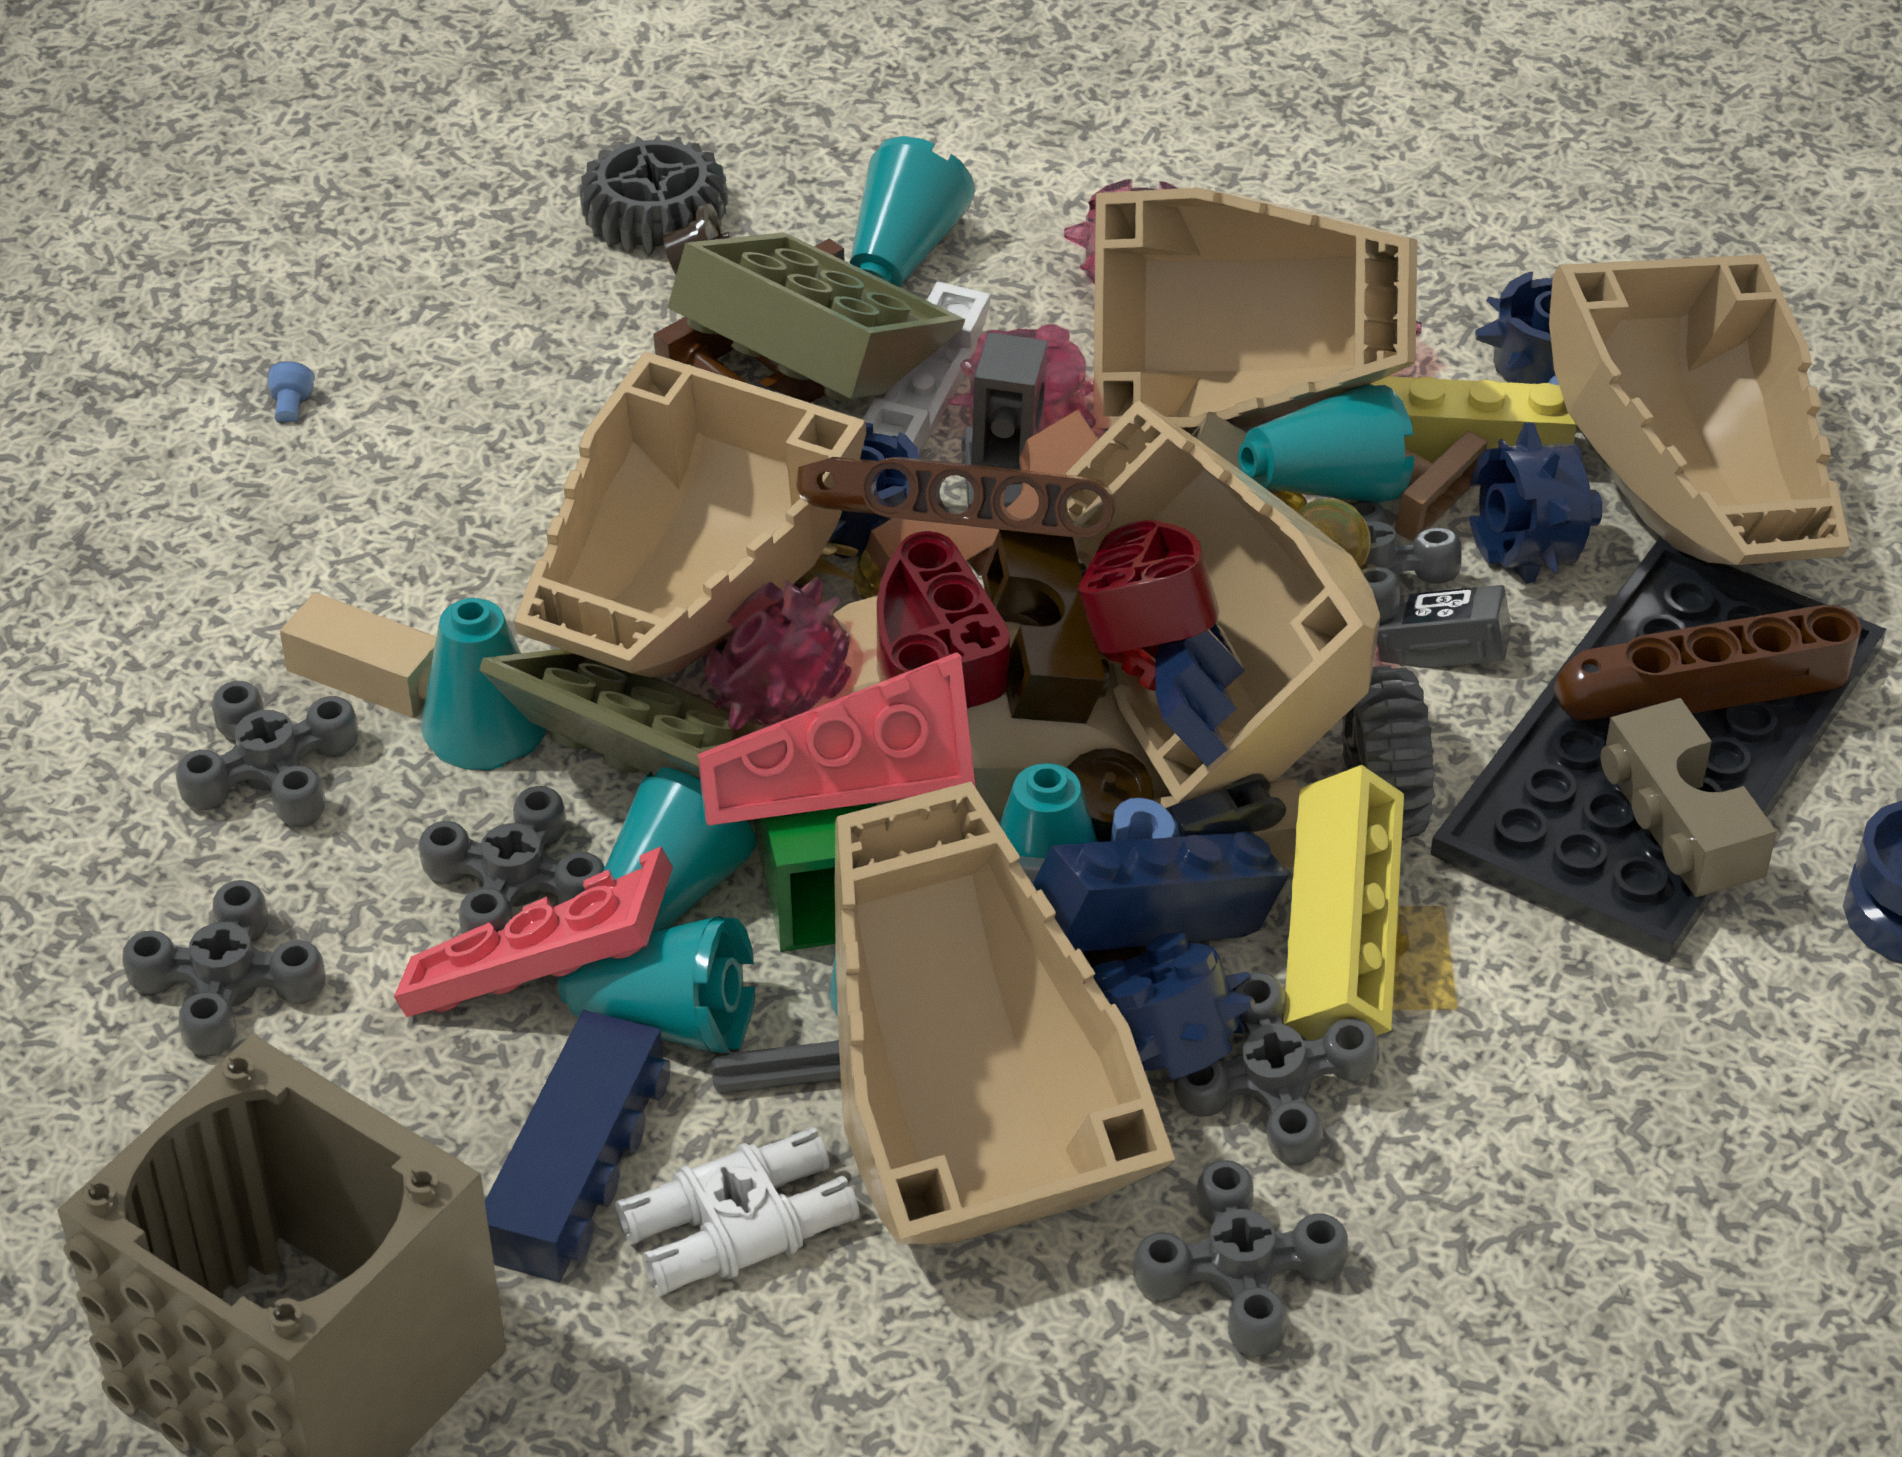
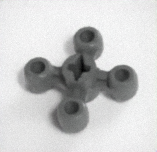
(1433, 557)
(267, 753)
(508, 860)
(223, 967)
(1346, 1051)
(1241, 1257)

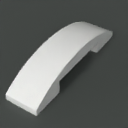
(923, 394)

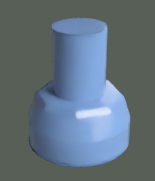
(289, 385)

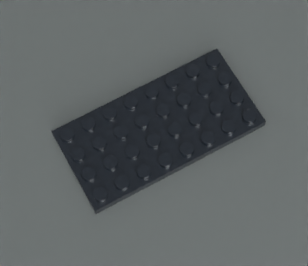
(1565, 834)

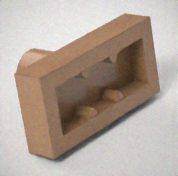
(1437, 485)

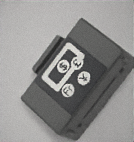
(1447, 628)

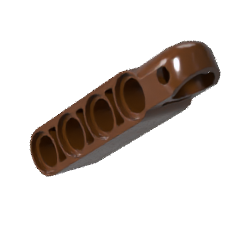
(857, 492)
(1715, 664)

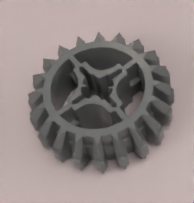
(649, 190)
(1393, 739)

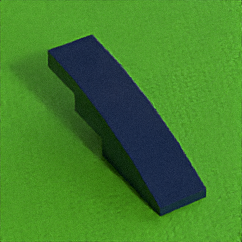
(1193, 690)

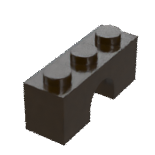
(1053, 657)

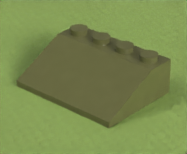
(808, 312)
(624, 715)

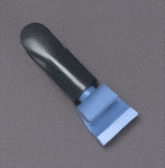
(1234, 809)

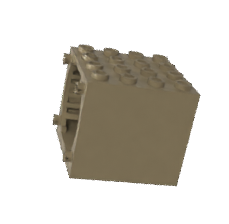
(208, 1193)

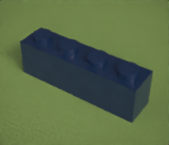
(1159, 886)
(573, 1145)

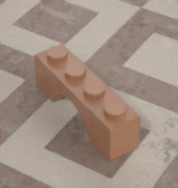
(1048, 451)

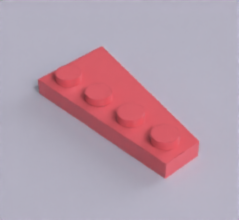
(853, 751)
(540, 941)

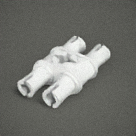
(736, 1210)

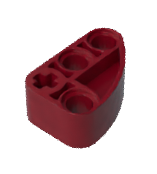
(1147, 587)
(937, 608)

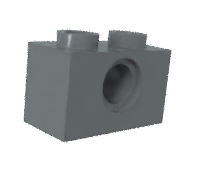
(1007, 399)

